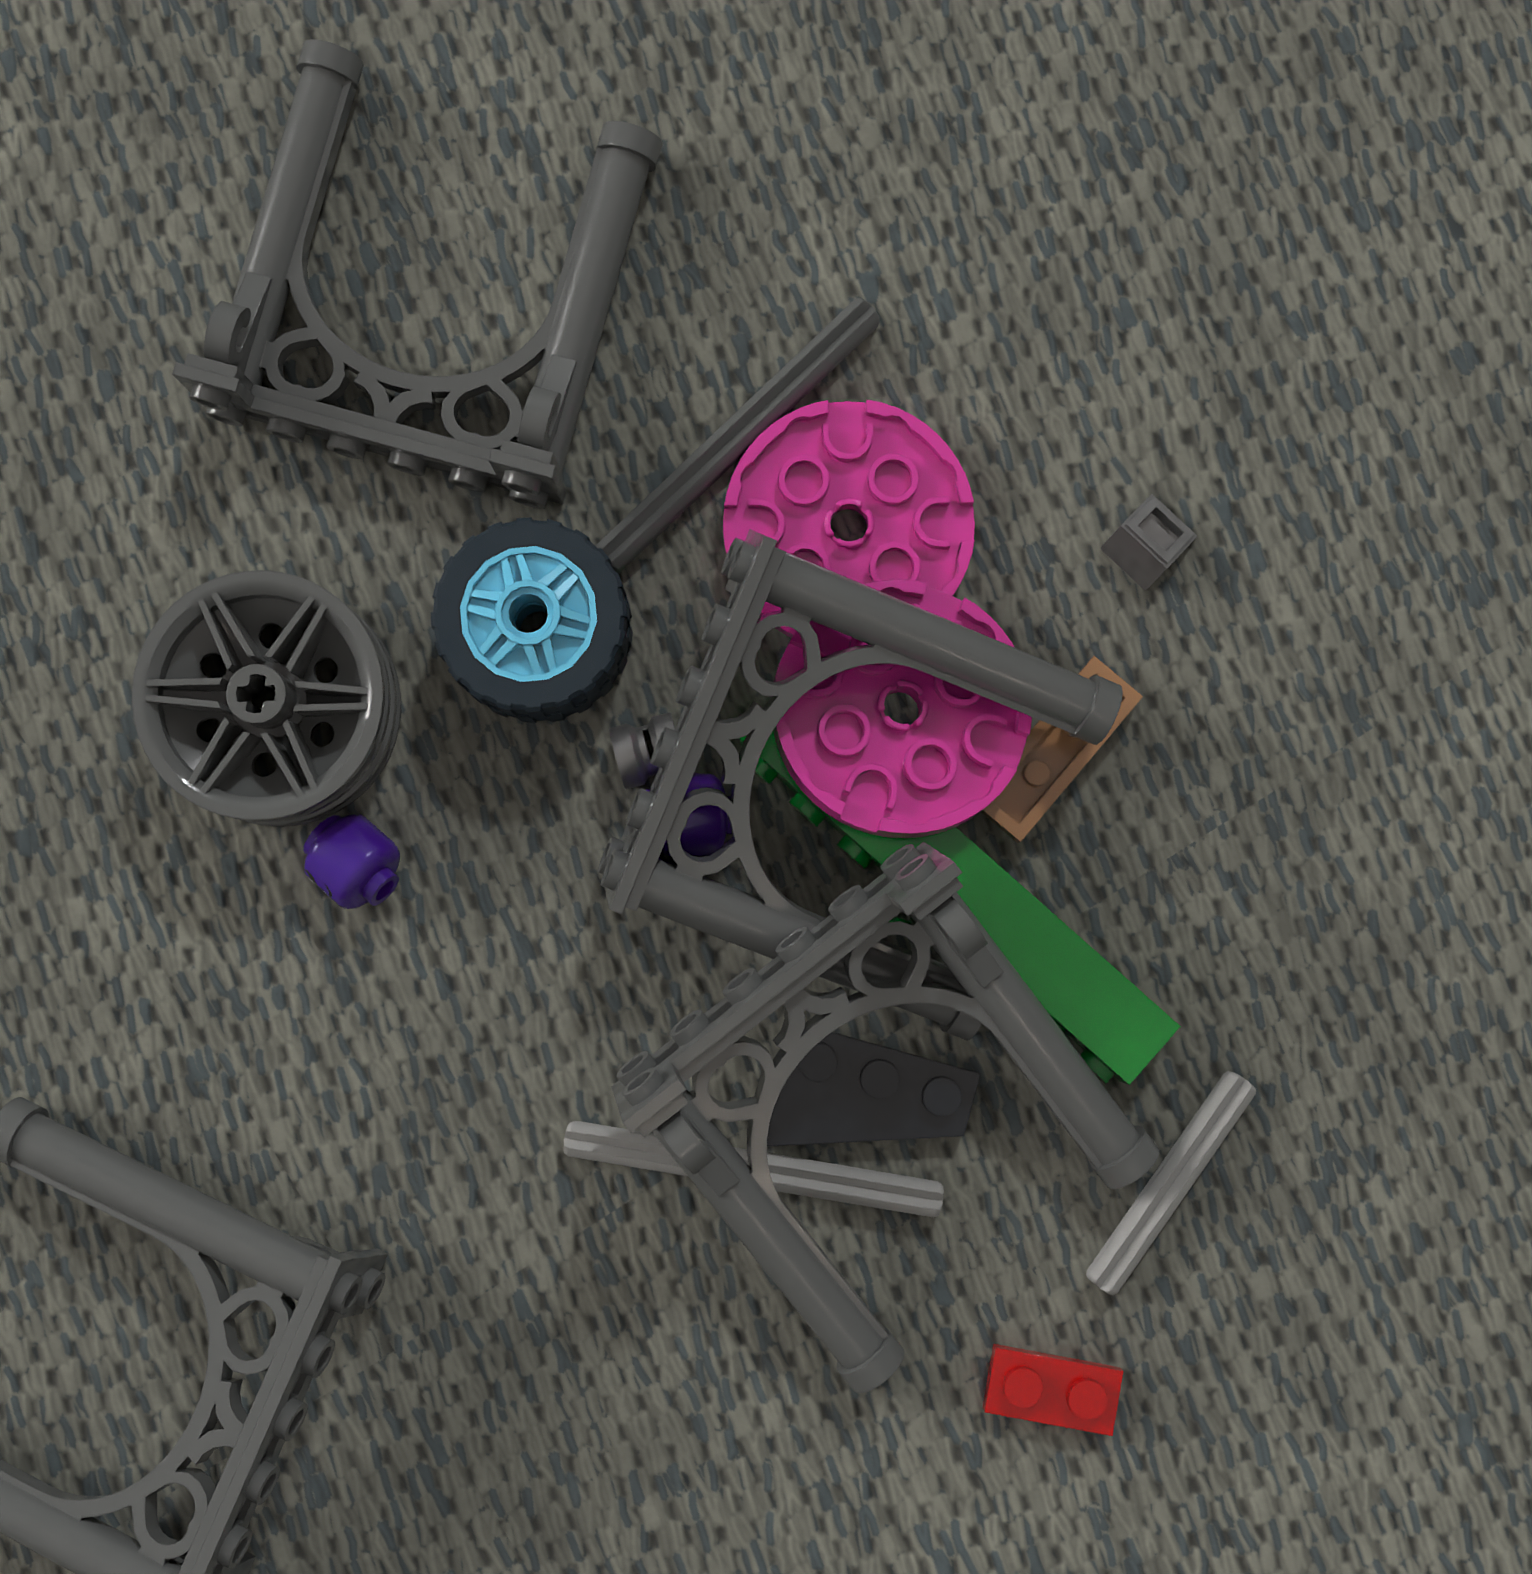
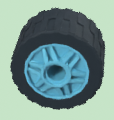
(523, 571)

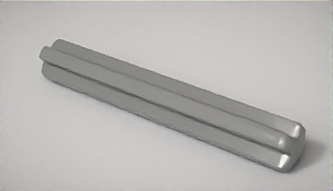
(1170, 1182)

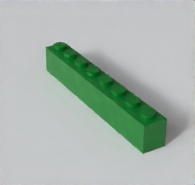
(1072, 981)

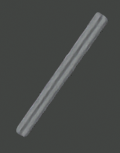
(787, 1173)

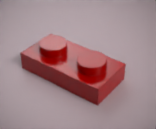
(1052, 1389)

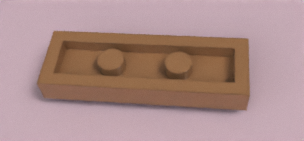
(1050, 764)

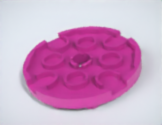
(861, 461)
(889, 773)

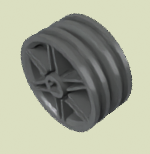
(228, 619)

